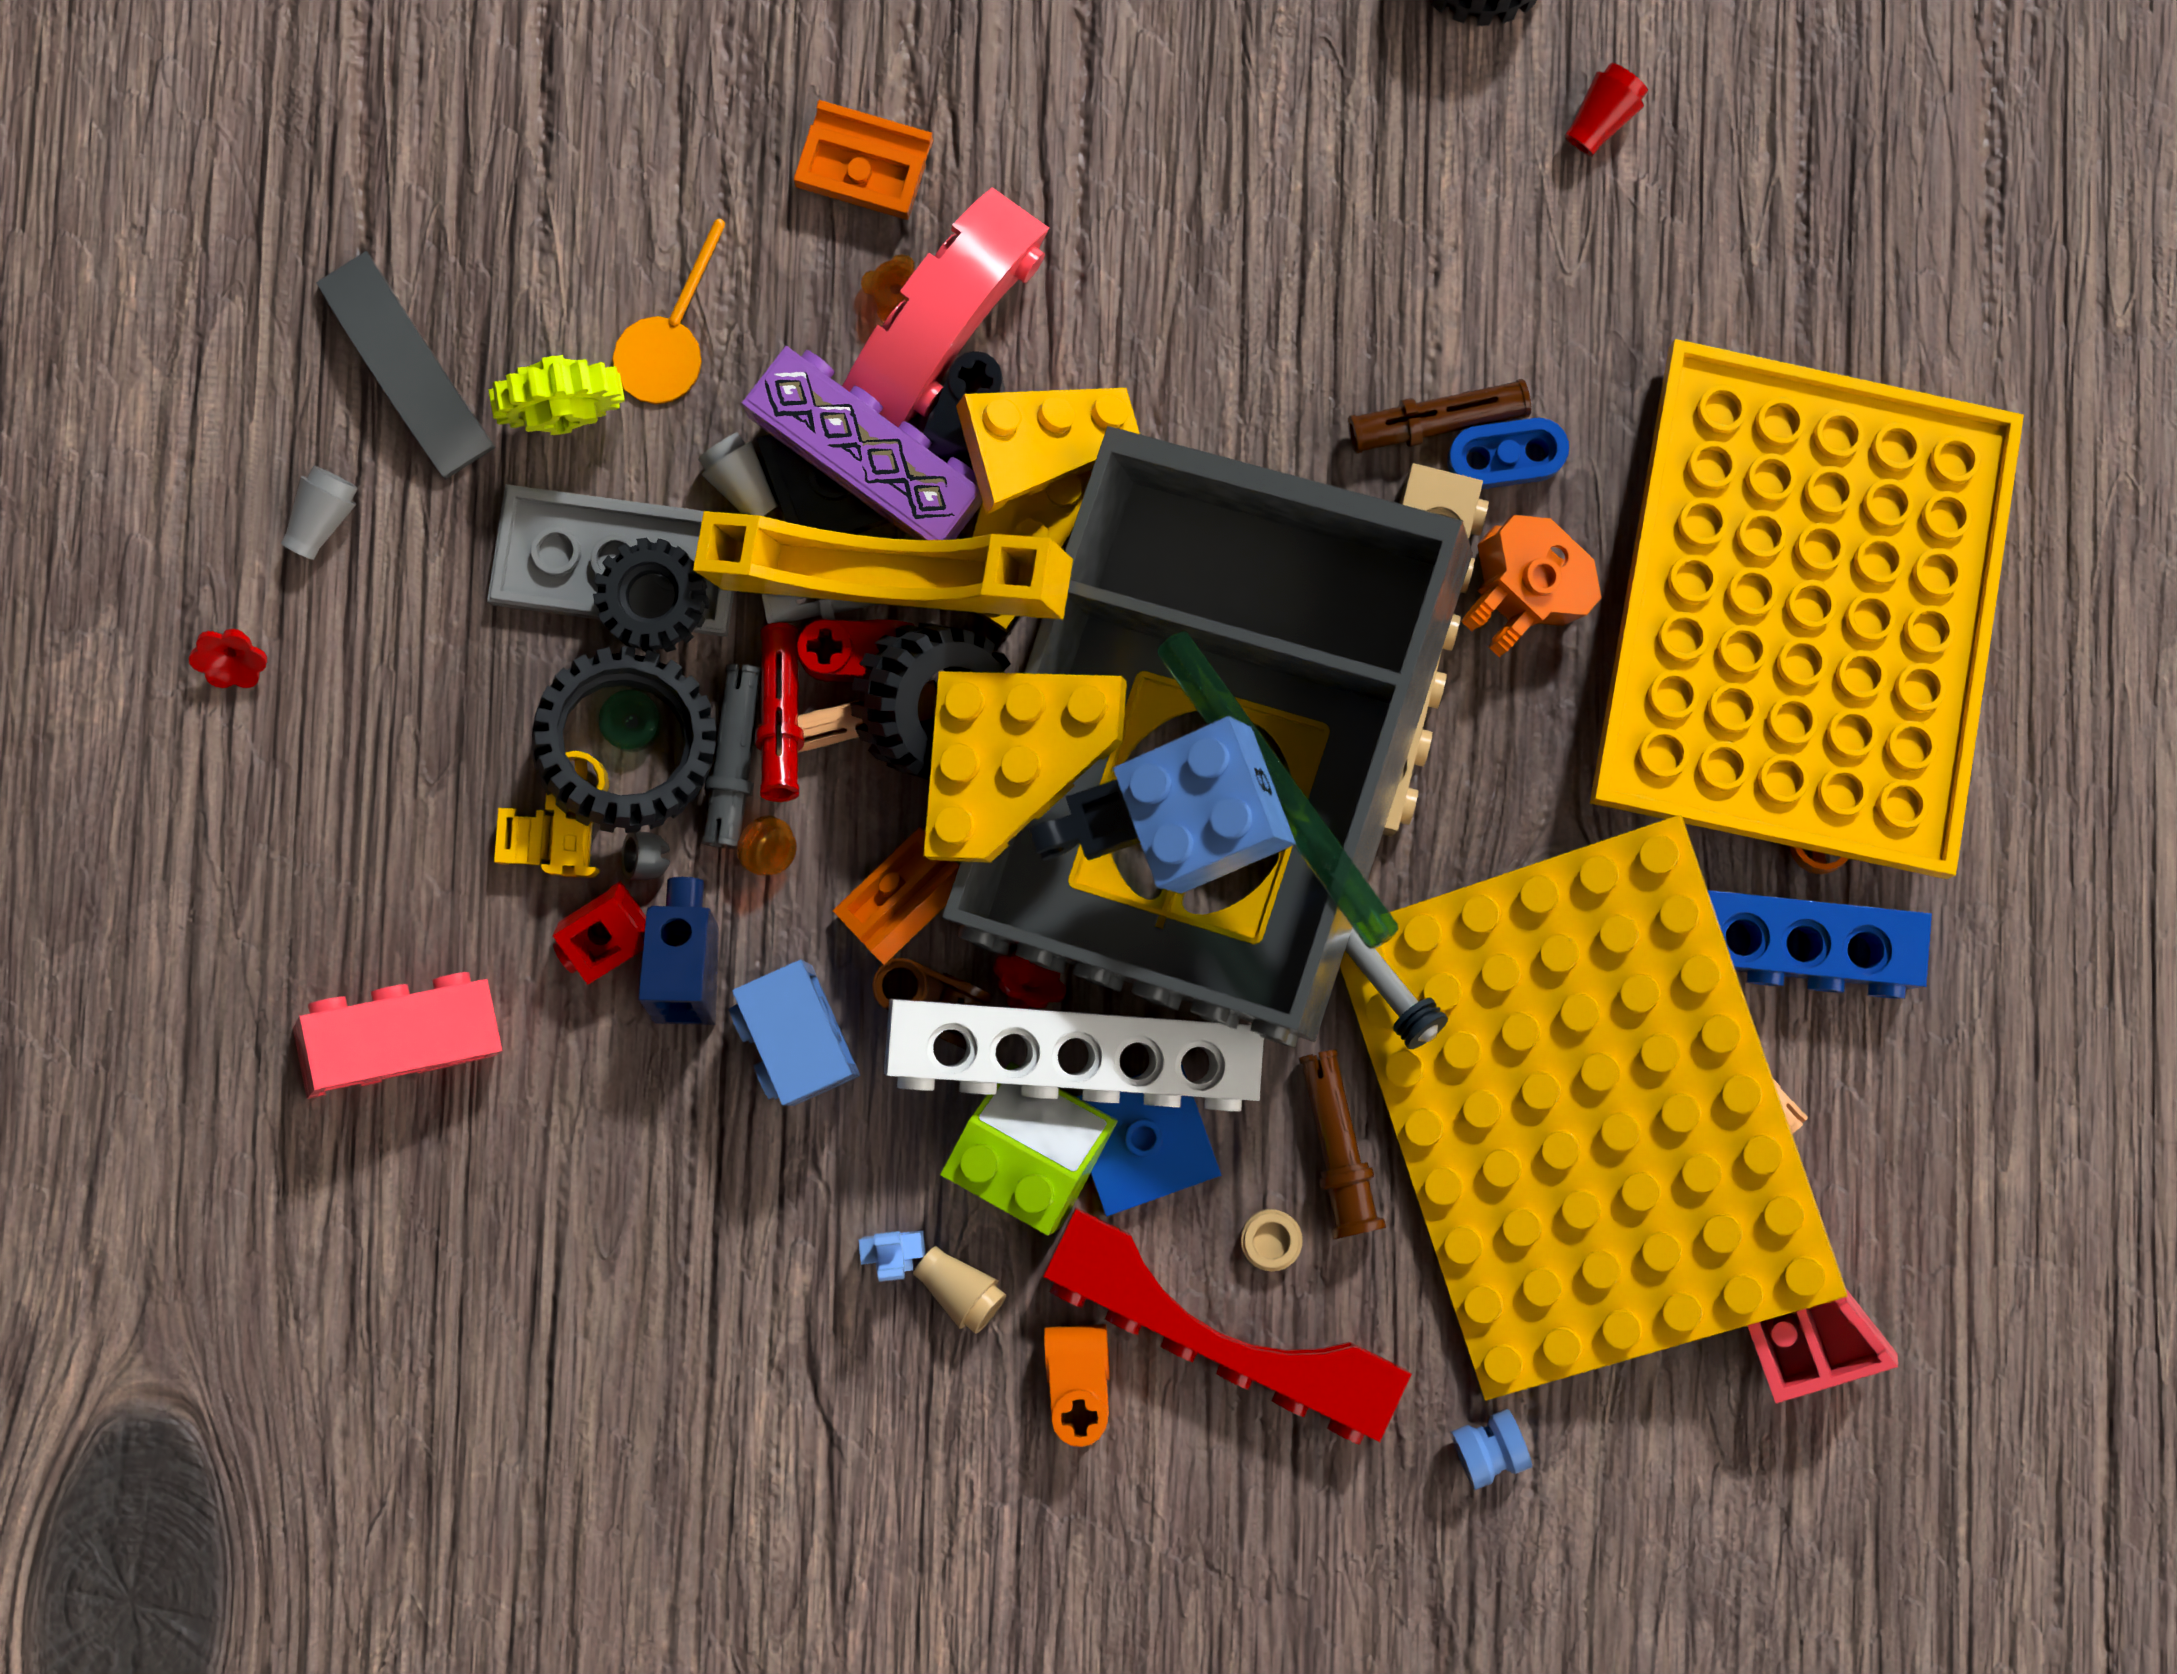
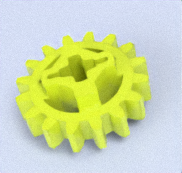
(556, 395)

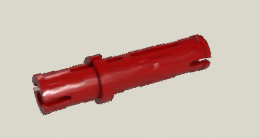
(779, 773)

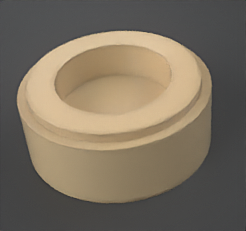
(1271, 1240)

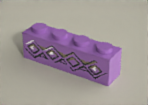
(862, 449)

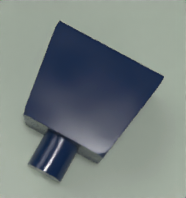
(681, 980)

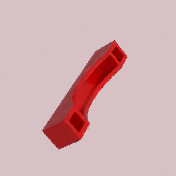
(1336, 1380)

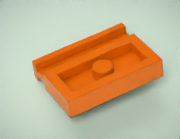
(863, 160)
(898, 898)

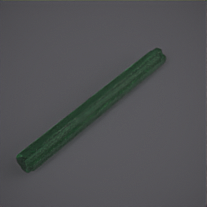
(1311, 834)

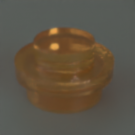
(766, 846)

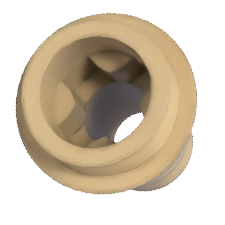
(961, 1290)

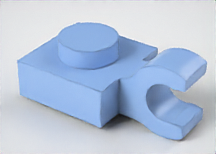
(892, 1252)

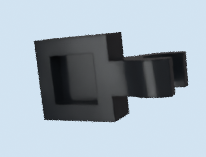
(1096, 821)

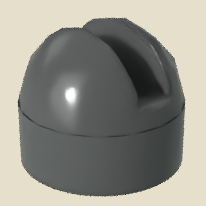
(642, 856)

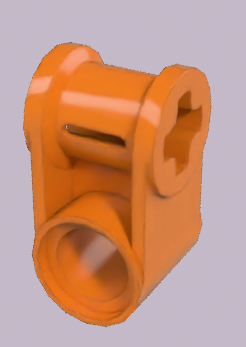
(1077, 1370)

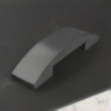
(405, 365)

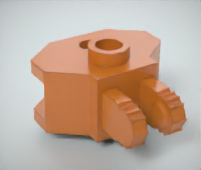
(1530, 580)

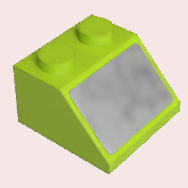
(1029, 1153)

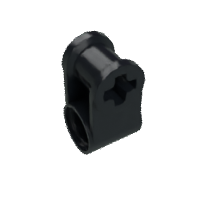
(944, 423)

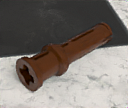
(1345, 1174)

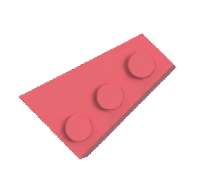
(395, 1033)
(1820, 1348)

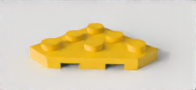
(1011, 752)

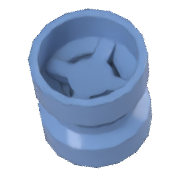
(1491, 1449)

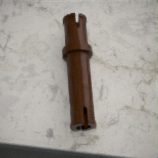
(1415, 421)

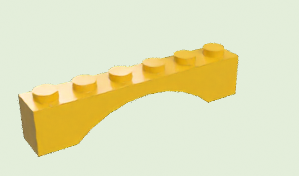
(965, 574)

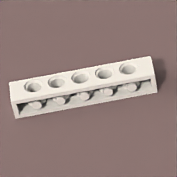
(1232, 1053)

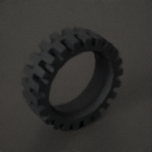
(645, 674)

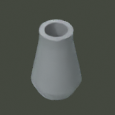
(738, 476)
(318, 510)

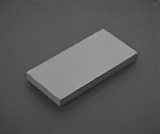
(556, 545)

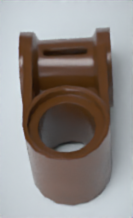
(933, 988)

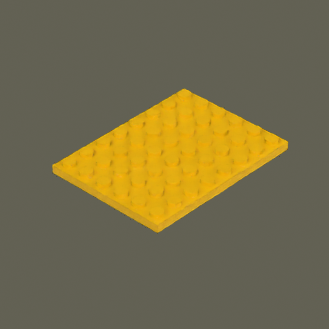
(1809, 610)
(1592, 1115)

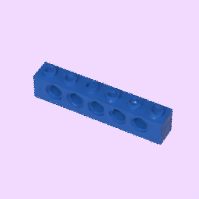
(1895, 937)

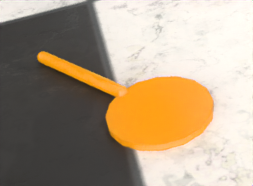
(659, 354)

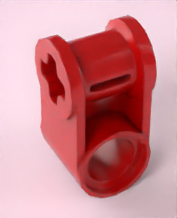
(851, 637)

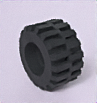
(895, 682)

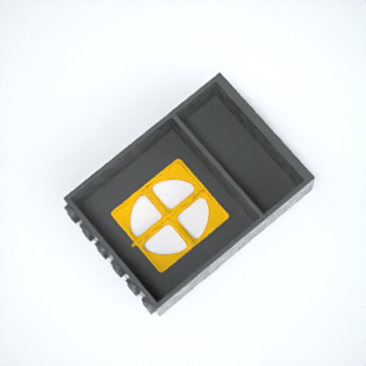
(1327, 636)

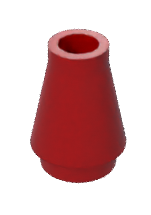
(1607, 106)

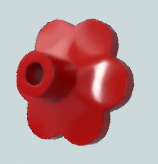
(228, 659)
(1027, 983)

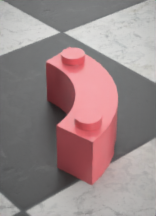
(947, 301)

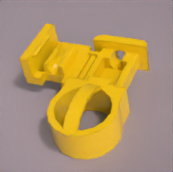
(550, 837)

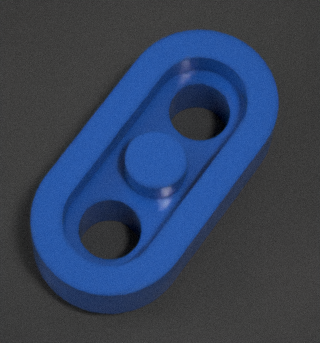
(1505, 452)

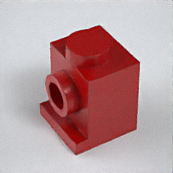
(592, 956)

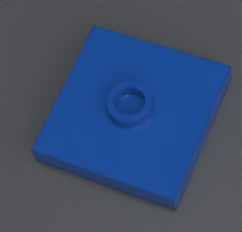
(1151, 1152)

